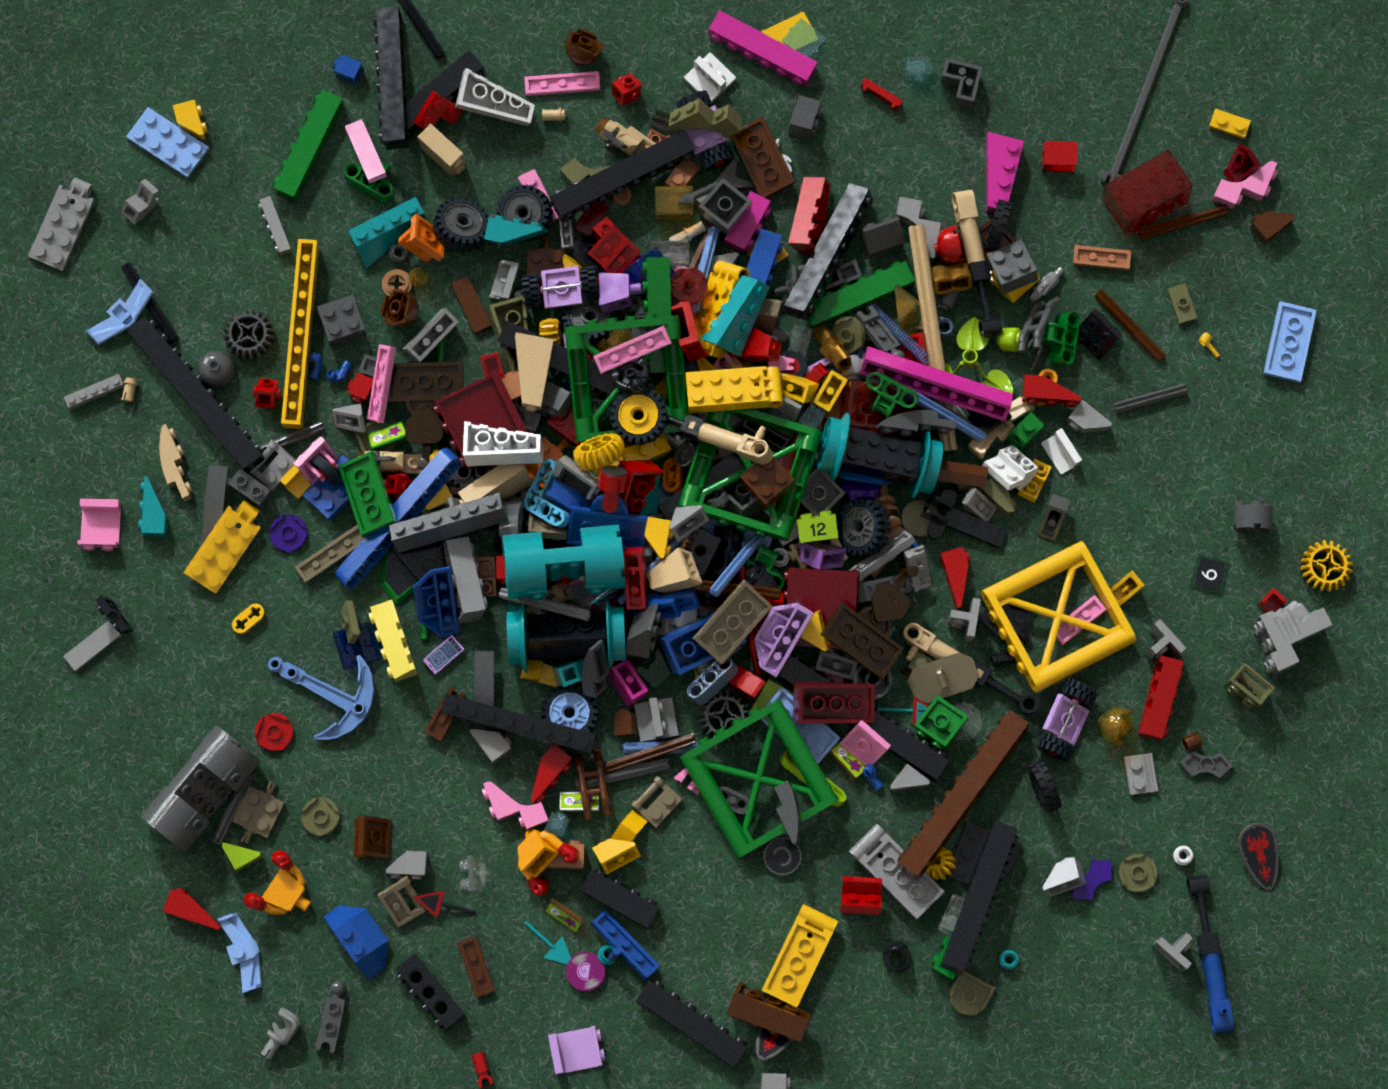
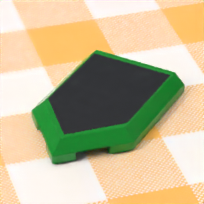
(396, 578)

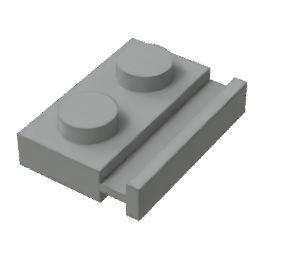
(1140, 774)

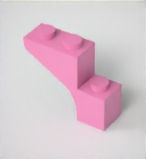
(1254, 186)
(505, 807)

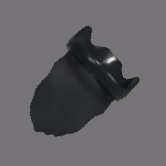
(759, 577)
(896, 946)

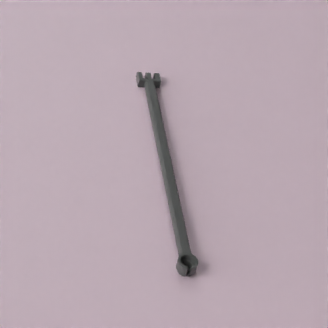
(1145, 92)

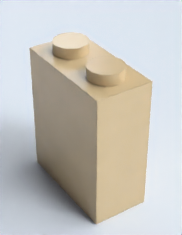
(442, 150)

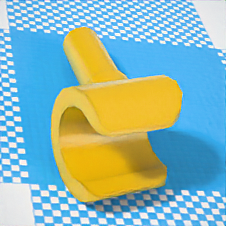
(1205, 341)

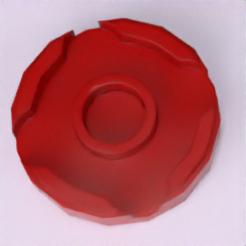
(269, 735)

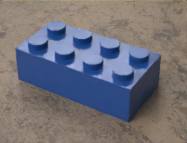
(682, 650)

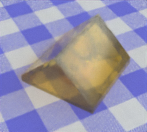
(667, 204)
(906, 306)

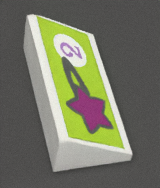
(572, 802)

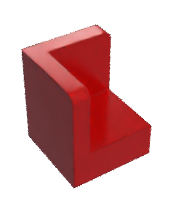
(1272, 601)

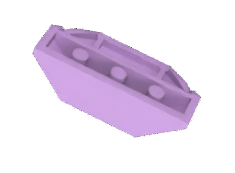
(780, 635)

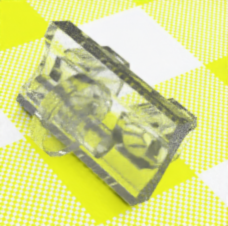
(476, 873)

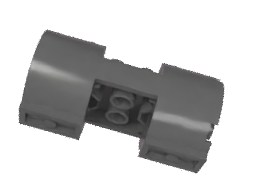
(200, 788)

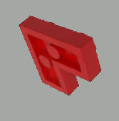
(437, 107)

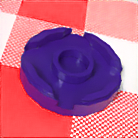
(288, 533)

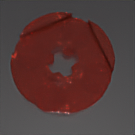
(688, 276)

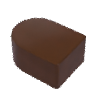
(625, 723)

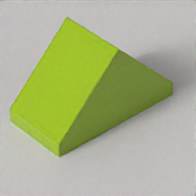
(240, 856)

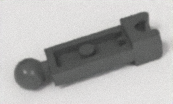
(879, 332)
(332, 1018)

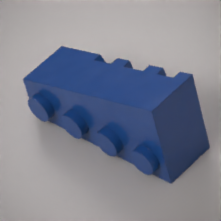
(764, 256)

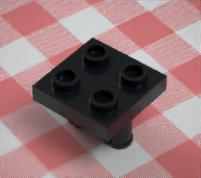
(1098, 334)

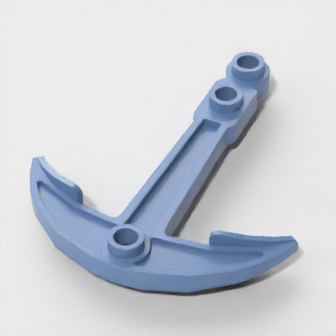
(352, 718)

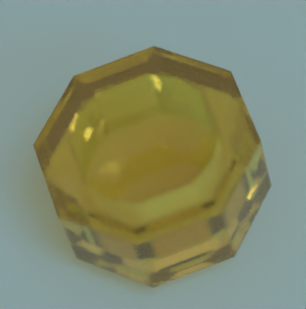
(418, 277)

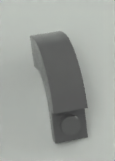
(516, 515)

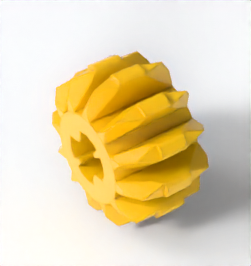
(551, 329)
(940, 871)

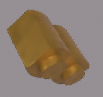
(951, 277)

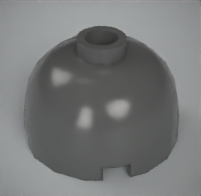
(216, 370)

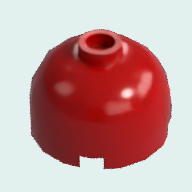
(949, 245)

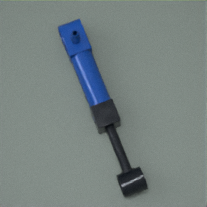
(1209, 950)

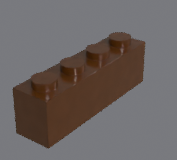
(768, 1013)

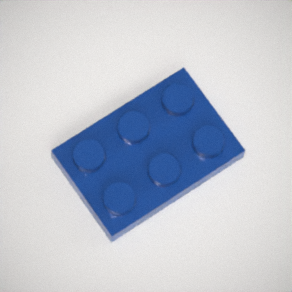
(327, 497)

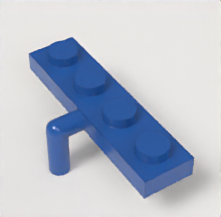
(624, 945)

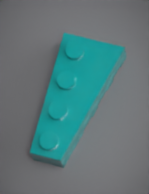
(737, 316)

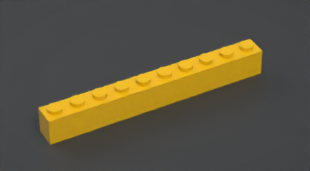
(300, 334)

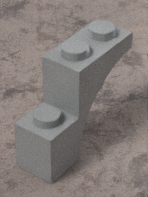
(909, 212)

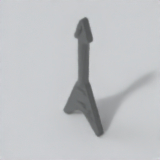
(728, 174)

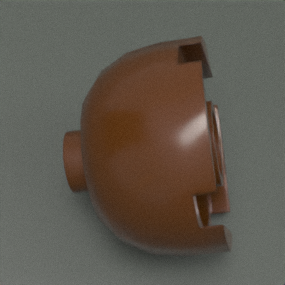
(583, 47)
(400, 308)

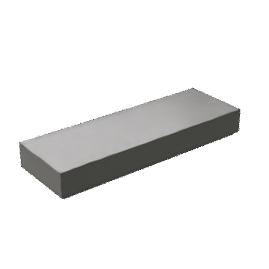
(92, 646)

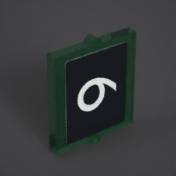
(1209, 574)

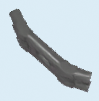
(1038, 329)

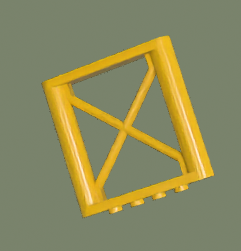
(1045, 673)

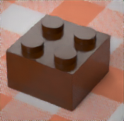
(767, 482)

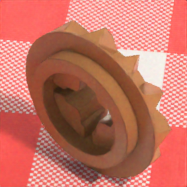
(391, 277)

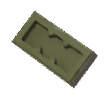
(1182, 304)
(350, 622)

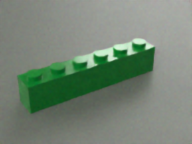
(308, 145)
(862, 293)
(657, 301)

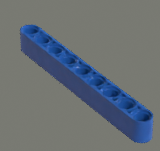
(406, 507)

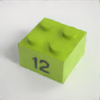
(817, 527)

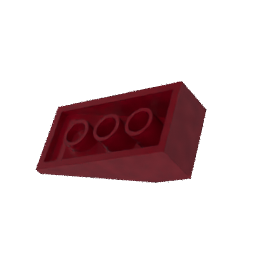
(833, 702)

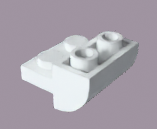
(1011, 468)

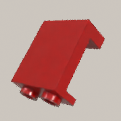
(692, 345)

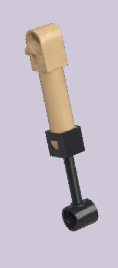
(966, 216)
(746, 445)
(928, 643)

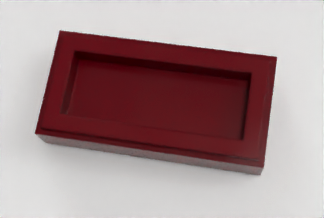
(591, 218)

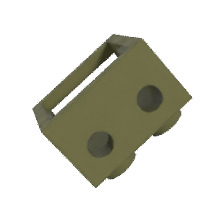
(1247, 689)

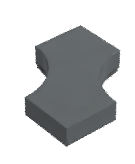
(1215, 765)

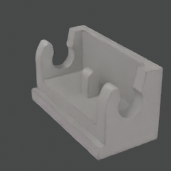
(505, 280)
(917, 557)

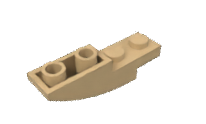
(171, 456)

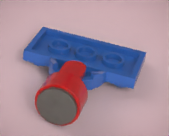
(609, 510)

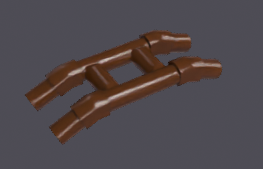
(584, 791)

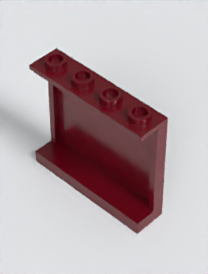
(479, 403)
(822, 591)

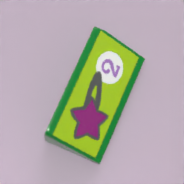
(386, 436)

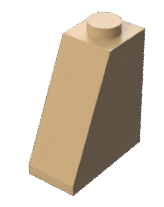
(674, 573)

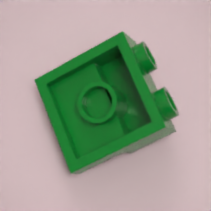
(940, 723)

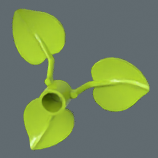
(971, 341)

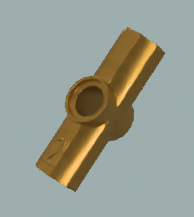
(832, 347)

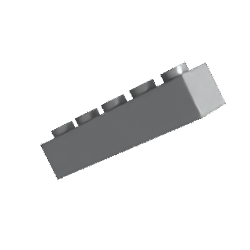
(270, 215)
(566, 233)
(94, 391)

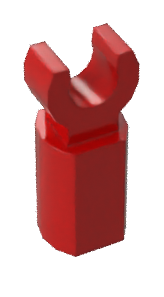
(481, 1067)

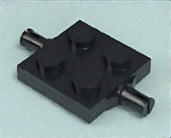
(1018, 618)

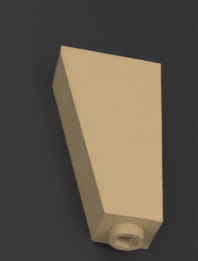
(533, 367)
(502, 479)

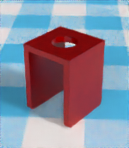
(1059, 156)

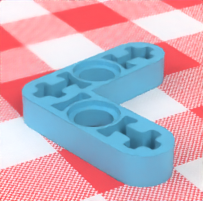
(540, 501)

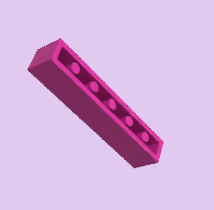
(762, 48)

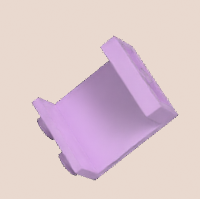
(576, 1050)

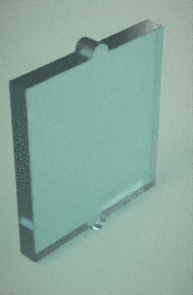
(804, 38)

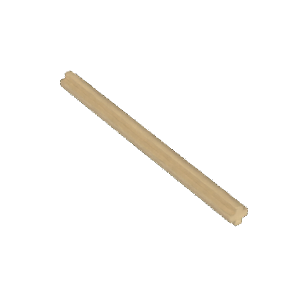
(929, 315)

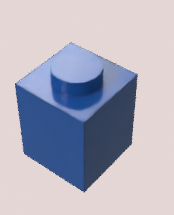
(347, 69)

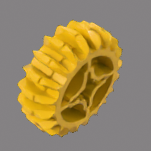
(599, 451)
(1334, 567)

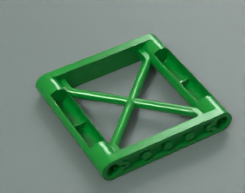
(578, 342)
(781, 521)
(698, 769)

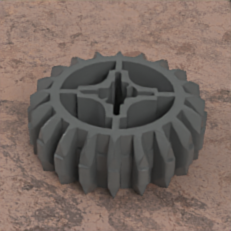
(243, 339)
(715, 716)

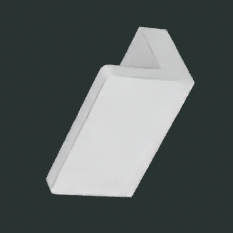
(1061, 452)

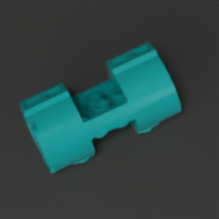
(530, 565)

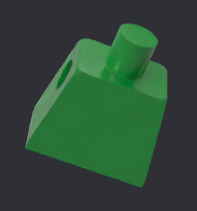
(1026, 431)

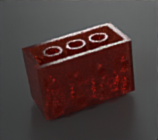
(1147, 192)

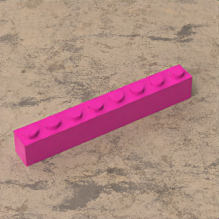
(938, 384)

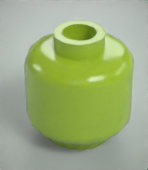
(1009, 339)

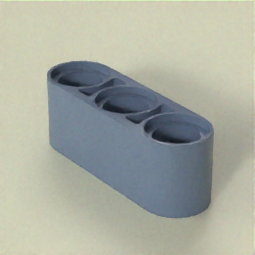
(707, 688)

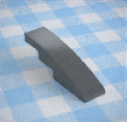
(214, 498)
(484, 682)

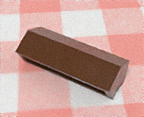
(963, 473)

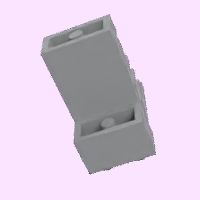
(1285, 629)

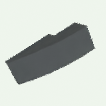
(845, 274)
(595, 670)
(789, 811)

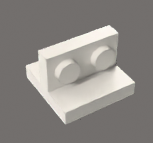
(709, 75)

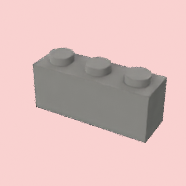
(430, 335)

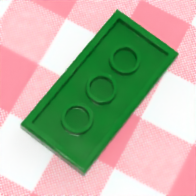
(367, 494)

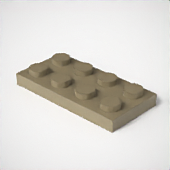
(732, 622)

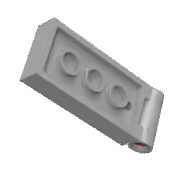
(909, 893)

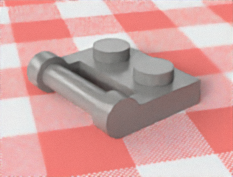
(277, 468)

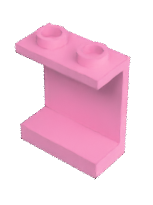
(100, 524)

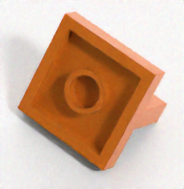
(422, 240)

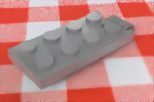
(63, 224)

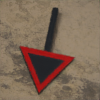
(433, 901)

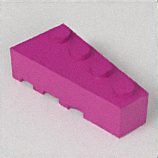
(1001, 167)

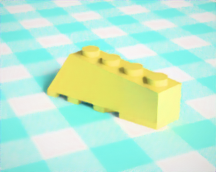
(393, 641)

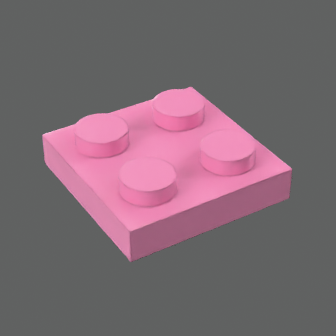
(865, 744)

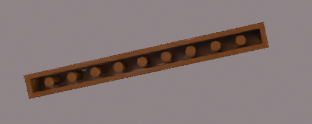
(963, 795)

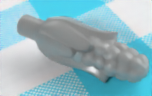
(1046, 284)

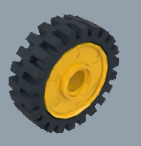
(641, 430)

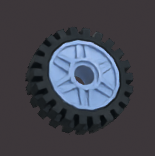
(570, 698)

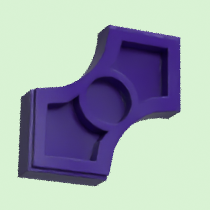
(1098, 873)

